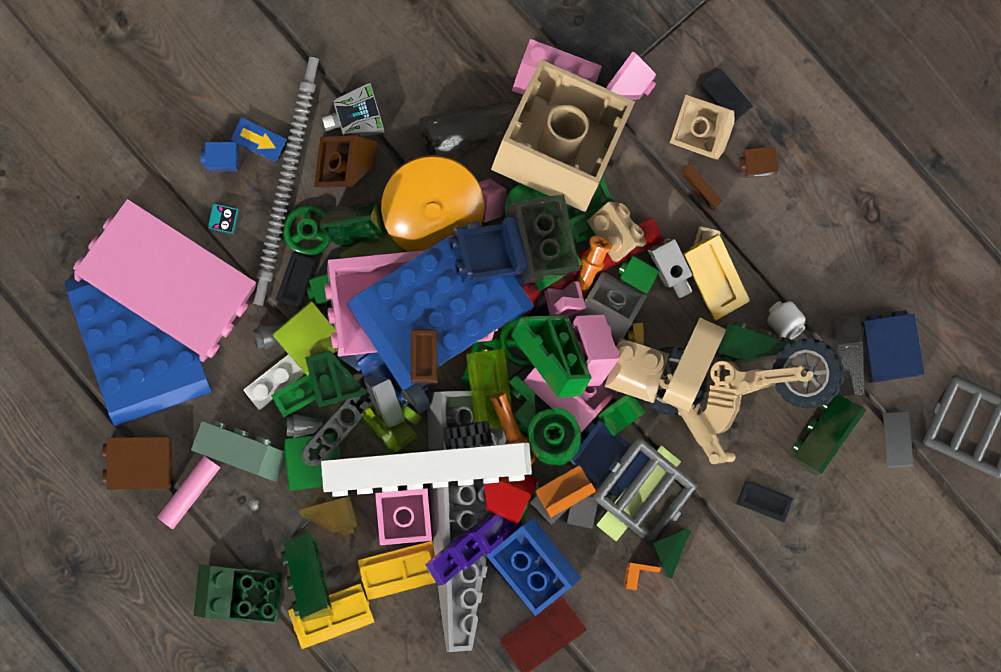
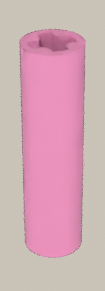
(188, 492)

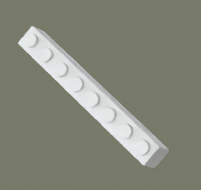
(426, 467)

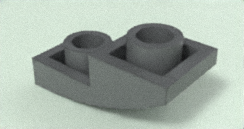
(898, 439)

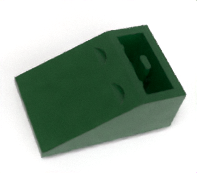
(354, 224)
(748, 346)
(237, 594)

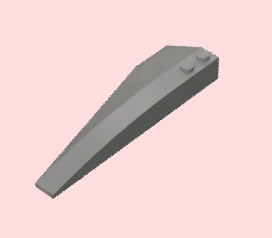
(453, 513)

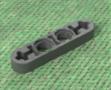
(339, 426)

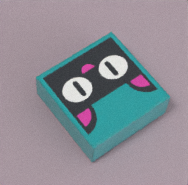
(223, 219)

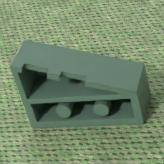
(239, 450)

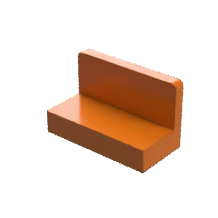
(565, 491)
(632, 574)

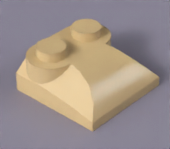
(703, 127)
(637, 370)

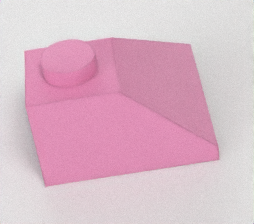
(633, 79)

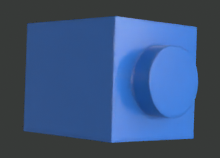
(220, 156)

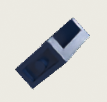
(488, 251)
(892, 347)
(599, 453)

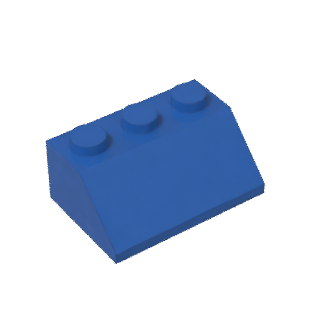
(534, 567)

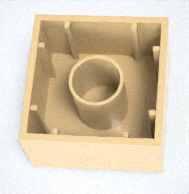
(562, 135)

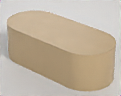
(693, 365)

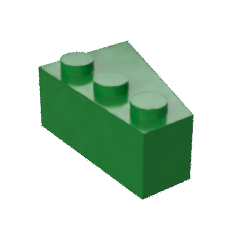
(554, 353)

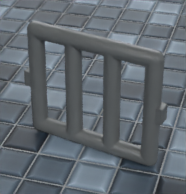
(953, 448)
(617, 508)

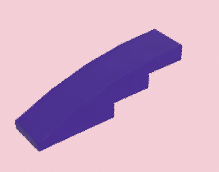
(470, 546)

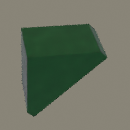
(670, 551)

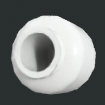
(786, 320)

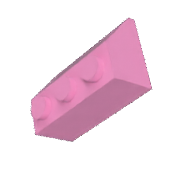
(561, 59)
(582, 407)

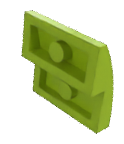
(305, 335)

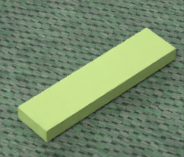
(612, 525)

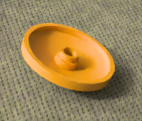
(429, 200)

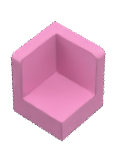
(494, 199)
(565, 301)

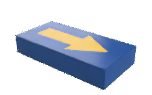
(258, 140)

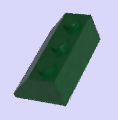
(827, 434)
(306, 578)

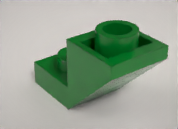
(527, 411)

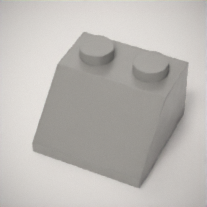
(615, 301)

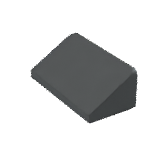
(384, 400)

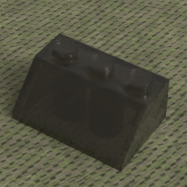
(545, 238)

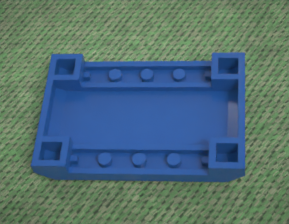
(432, 296)
(133, 359)

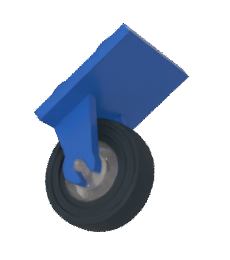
(414, 396)

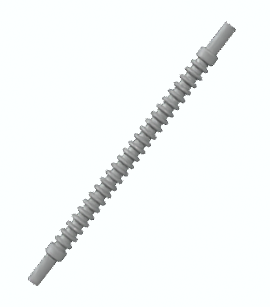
(306, 88)

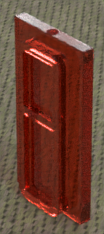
(543, 635)

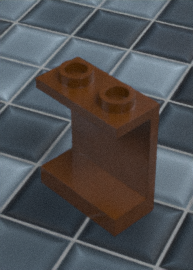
(138, 463)

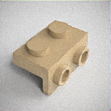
(617, 227)

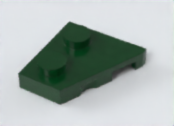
(331, 379)

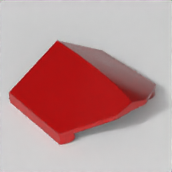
(509, 497)

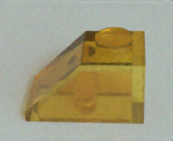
(333, 516)

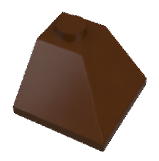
(343, 160)

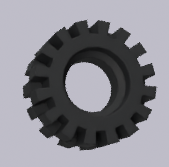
(467, 435)

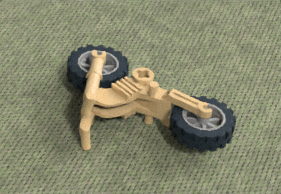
(727, 391)

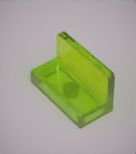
(392, 438)

